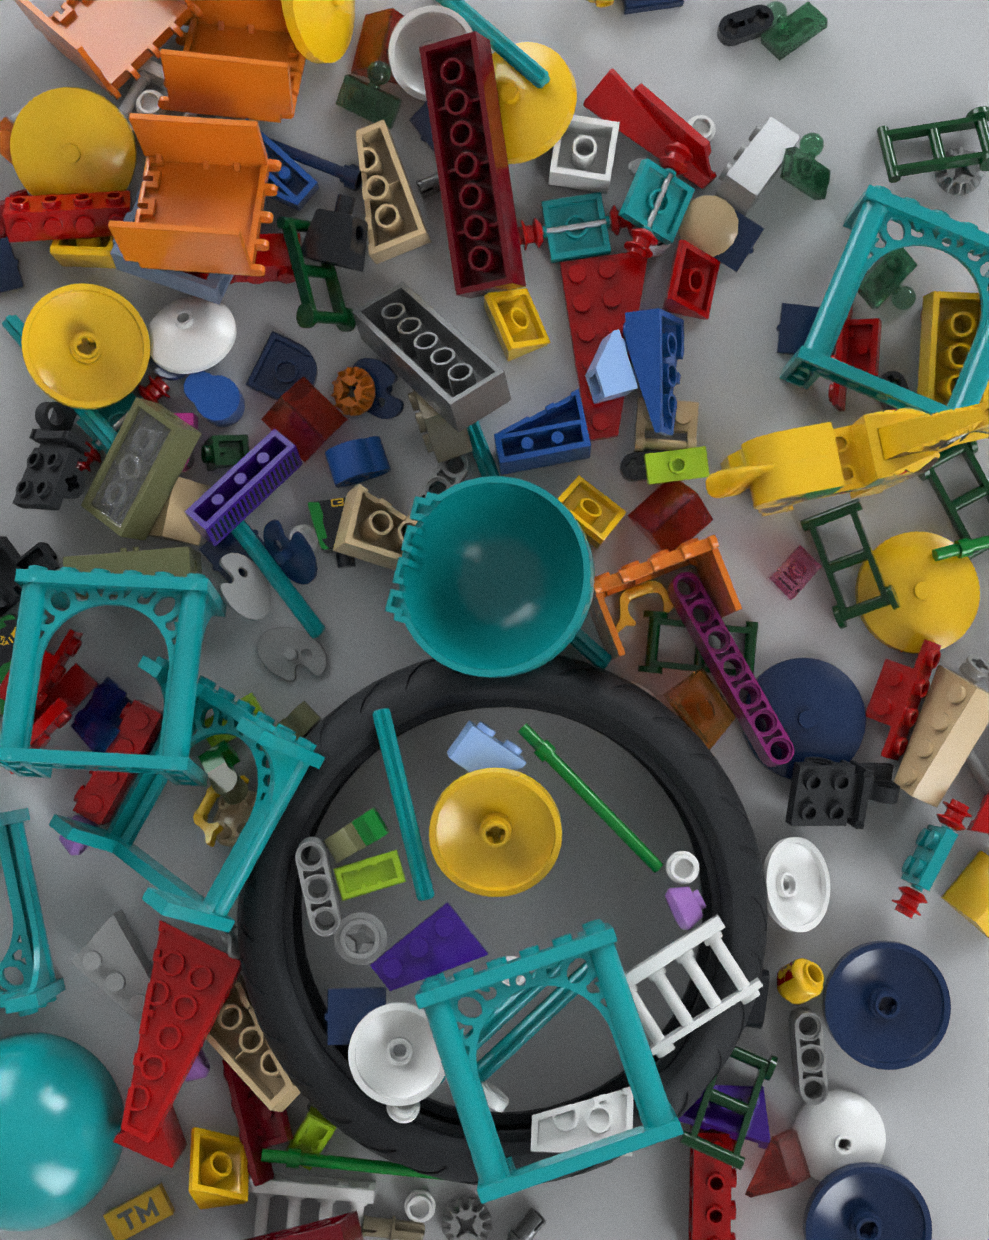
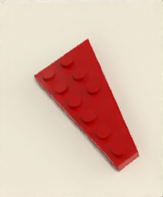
(596, 302)
(178, 1012)

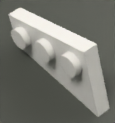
(582, 1122)

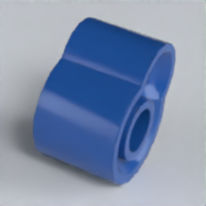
(215, 398)
(357, 461)

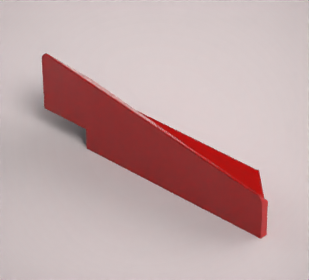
(650, 123)

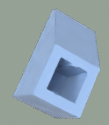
(610, 370)
(479, 749)

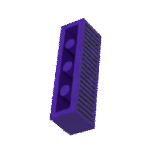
(244, 487)

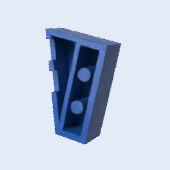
(293, 182)
(546, 438)

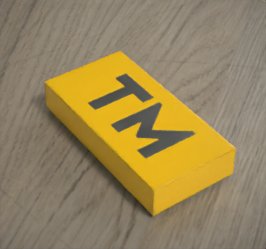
(139, 1213)

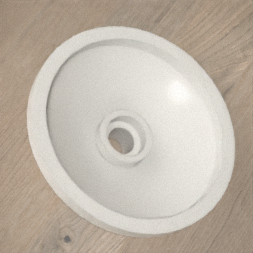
(414, 30)
(191, 335)
(796, 884)
(386, 1074)
(837, 1118)

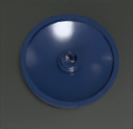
(816, 709)
(886, 1005)
(866, 1204)

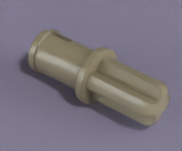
(392, 1228)

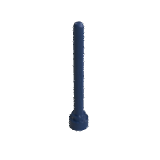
(348, 174)

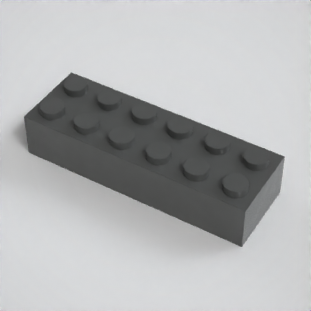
(432, 356)

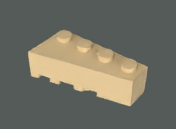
(389, 201)
(371, 529)
(943, 736)
(246, 1050)

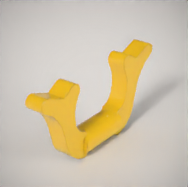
(636, 592)
(200, 816)

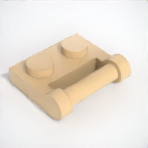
(685, 422)

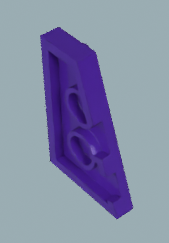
(429, 949)
(729, 1121)

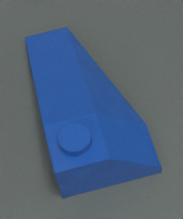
(654, 346)

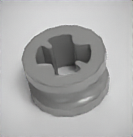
(975, 669)

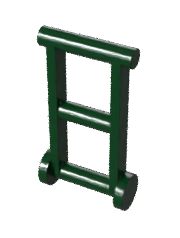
(976, 118)
(307, 314)
(951, 507)
(841, 611)
(659, 618)
(732, 1158)

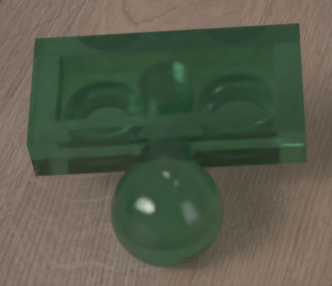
(791, 30)
(367, 98)
(803, 170)
(886, 278)

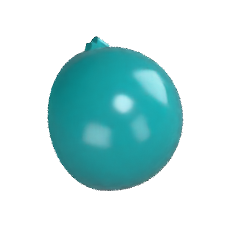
(493, 577)
(54, 1129)

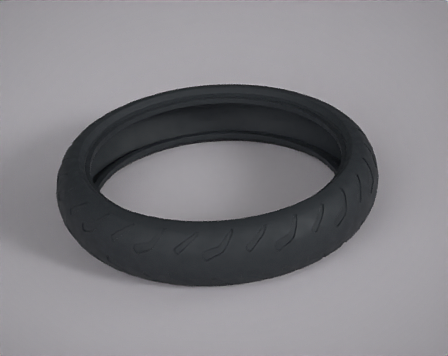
(271, 899)

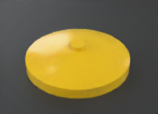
(320, 27)
(532, 115)
(72, 144)
(85, 346)
(934, 596)
(495, 832)

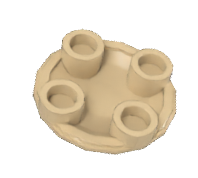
(709, 224)
(233, 818)

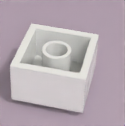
(585, 155)

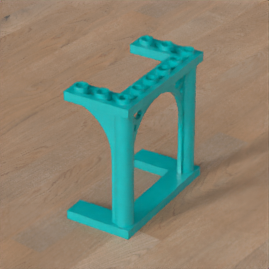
(866, 220)
(45, 590)
(288, 764)
(28, 922)
(440, 1002)

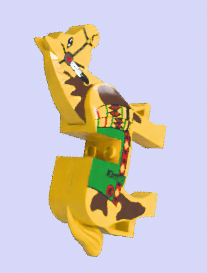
(849, 459)

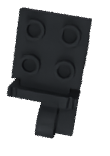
(52, 467)
(10, 560)
(837, 792)

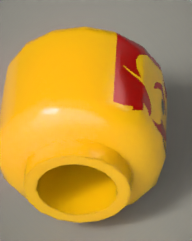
(800, 981)

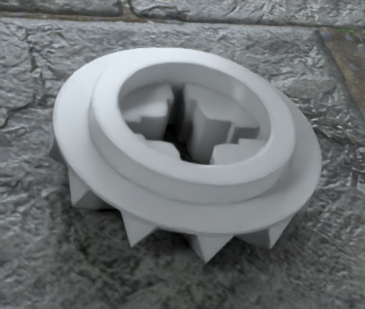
(962, 184)
(347, 946)
(466, 1208)

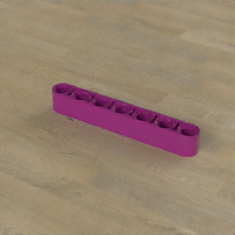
(730, 685)

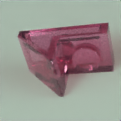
(794, 573)

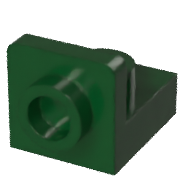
(224, 450)

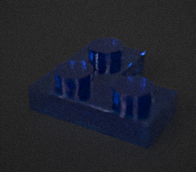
(93, 720)

